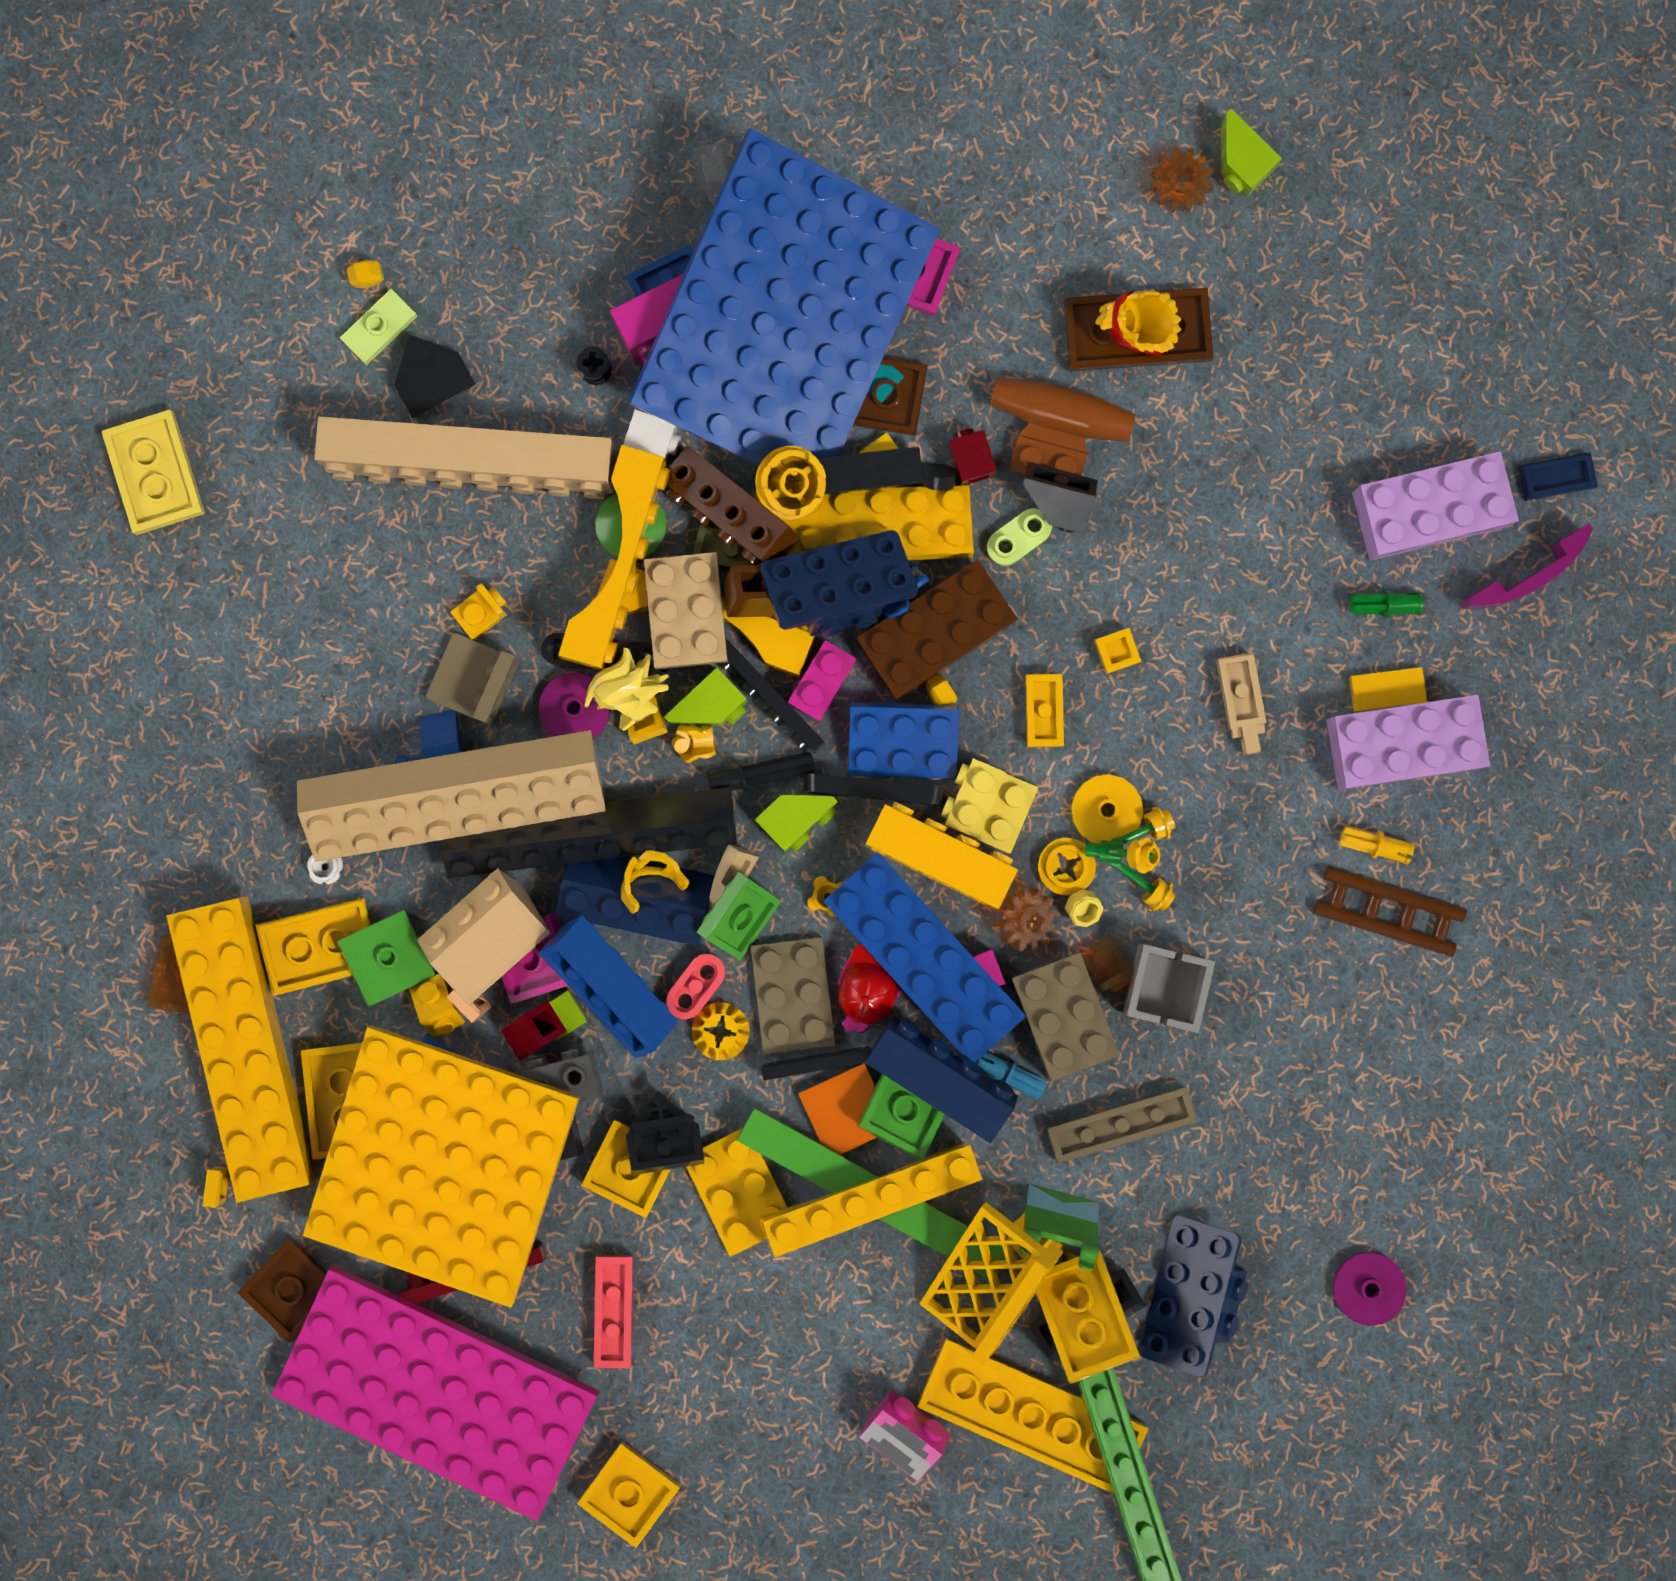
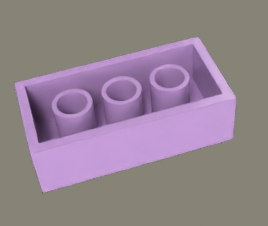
(1435, 506)
(1408, 742)

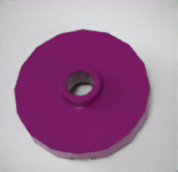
(555, 703)
(1350, 1286)

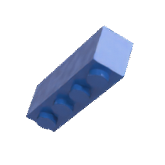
(608, 987)

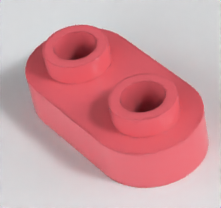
(696, 986)

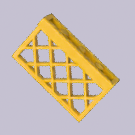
(1017, 1294)

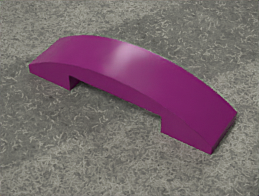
(1564, 550)

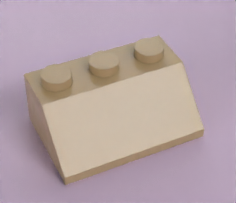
(484, 935)

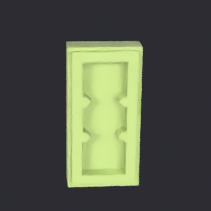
(378, 326)

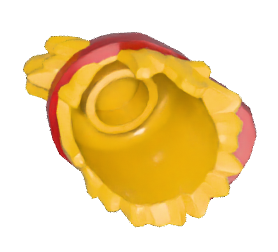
(1141, 321)

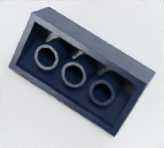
(664, 909)
(942, 1078)

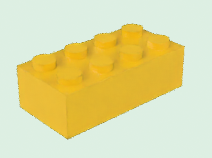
(941, 857)

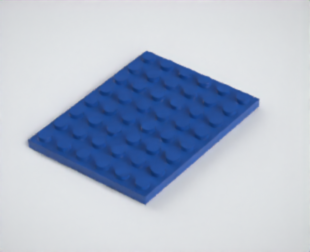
(783, 307)

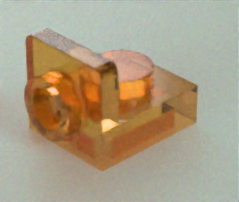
(1106, 965)

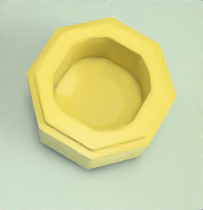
(1084, 908)

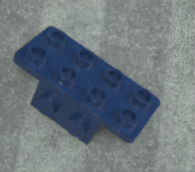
(839, 583)
(1194, 1297)

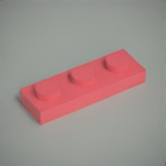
(613, 1311)

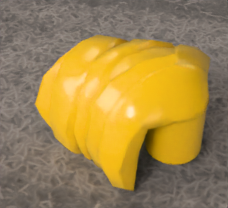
(694, 742)

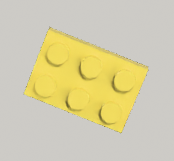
(153, 472)

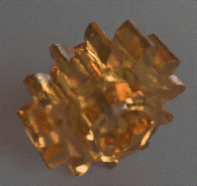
(1184, 192)
(1027, 919)

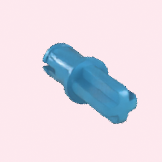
(1011, 1074)

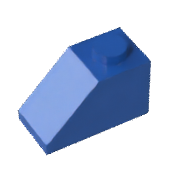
(441, 735)

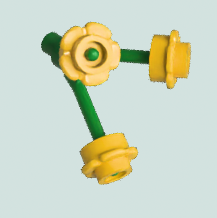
(1140, 855)

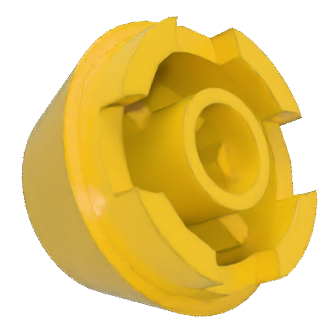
(790, 482)

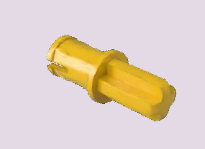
(1376, 844)

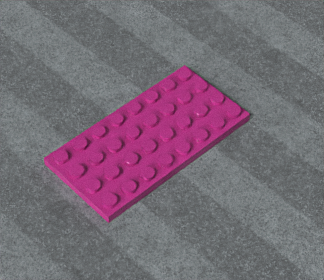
(435, 1392)

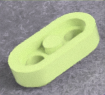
(1019, 536)

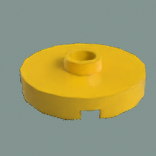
(1088, 803)

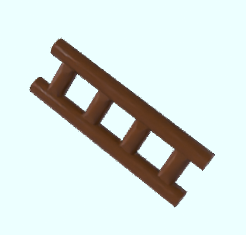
(1410, 900)

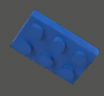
(903, 740)

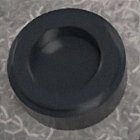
(939, 477)

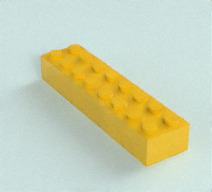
(242, 1049)

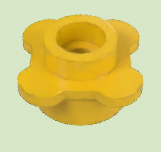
(822, 887)

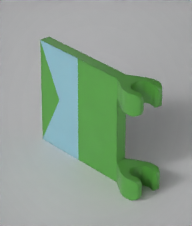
(1064, 1220)

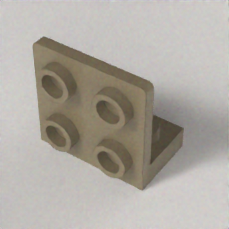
(472, 678)

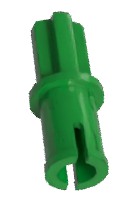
(1386, 603)

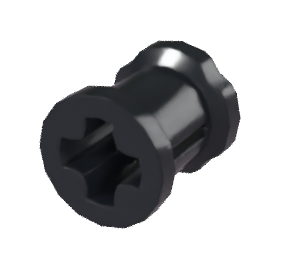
(602, 372)

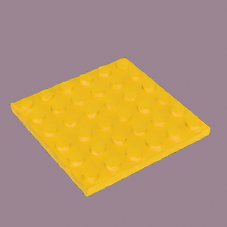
(441, 1165)

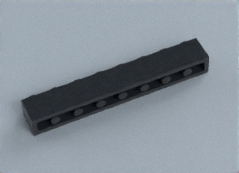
(623, 830)

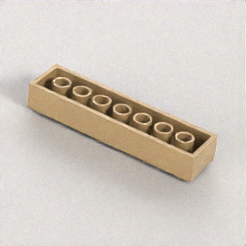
(465, 456)
(450, 796)

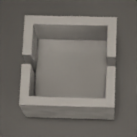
(1168, 988)

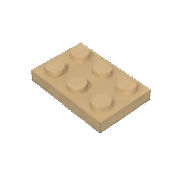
(685, 610)

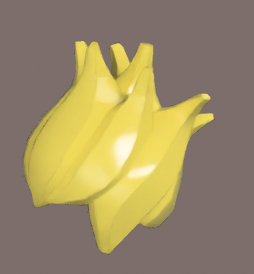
(627, 689)

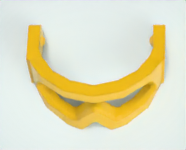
(670, 871)

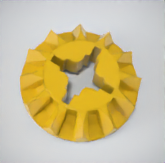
(1049, 862)
(734, 1021)

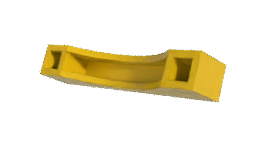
(592, 631)
(777, 647)
(870, 1200)

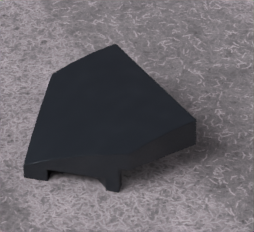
(430, 375)
(663, 1138)

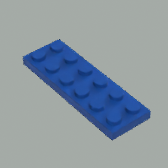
(924, 958)

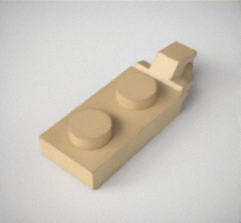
(1242, 700)

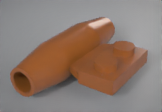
(1057, 423)

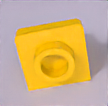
(480, 611)

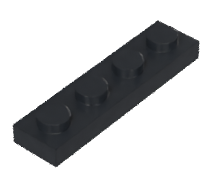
(778, 709)

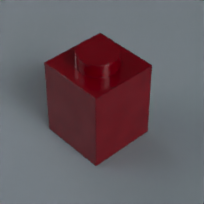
(971, 456)
(533, 1030)

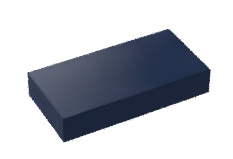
(1558, 476)

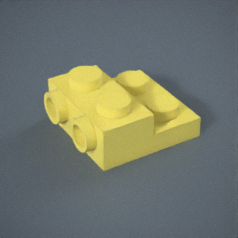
(989, 805)

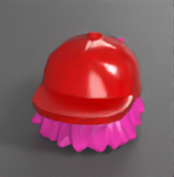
(865, 991)

